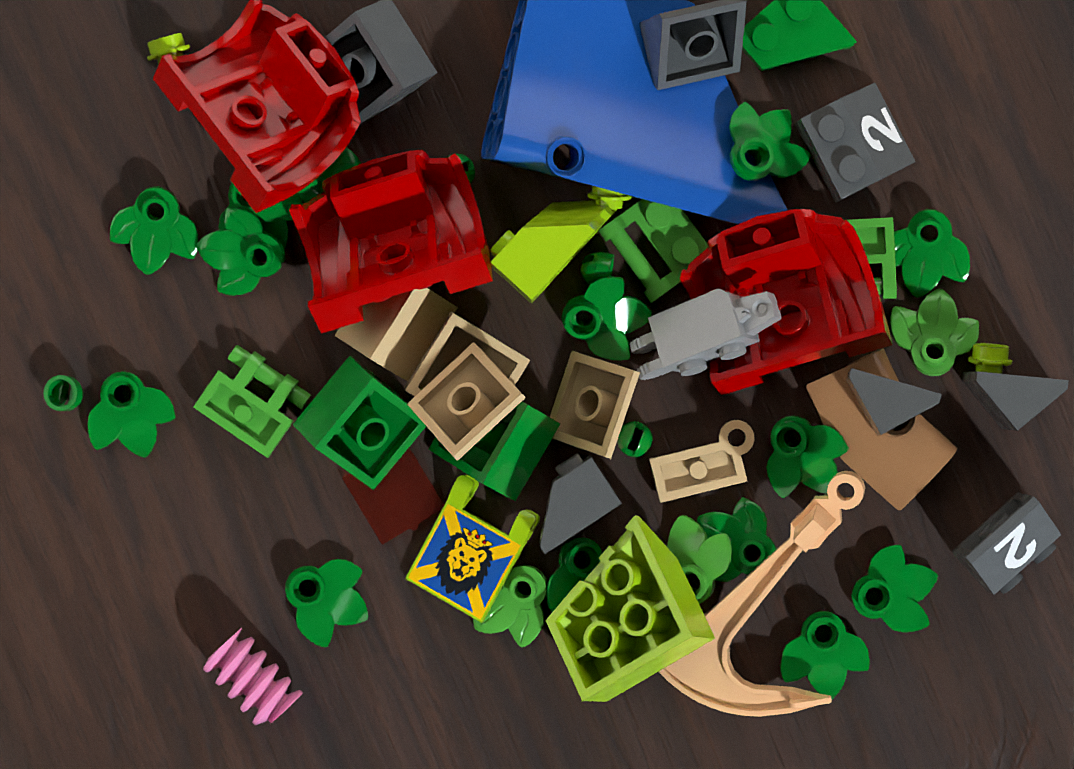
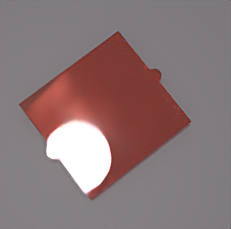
(398, 500)

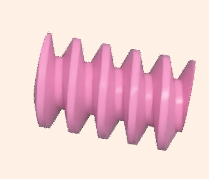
(251, 679)

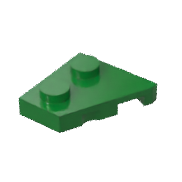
(792, 33)

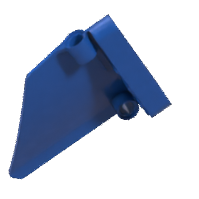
(585, 82)

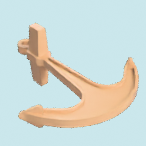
(708, 671)

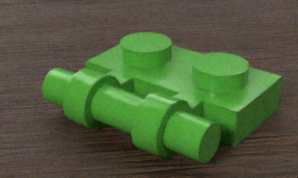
(245, 413)

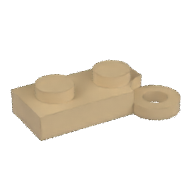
(703, 466)

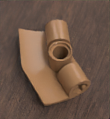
(891, 463)

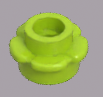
(170, 44)
(608, 197)
(990, 357)

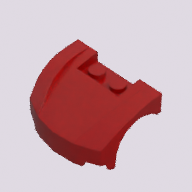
(269, 100)
(389, 232)
(819, 286)

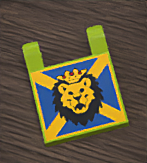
(468, 557)

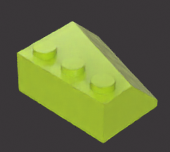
(547, 244)
(628, 617)

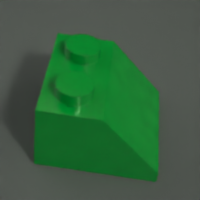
(360, 423)
(507, 452)

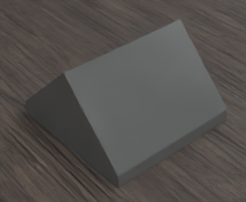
(694, 42)
(1013, 398)
(889, 401)

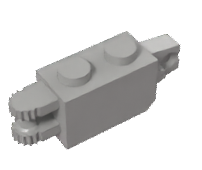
(704, 330)

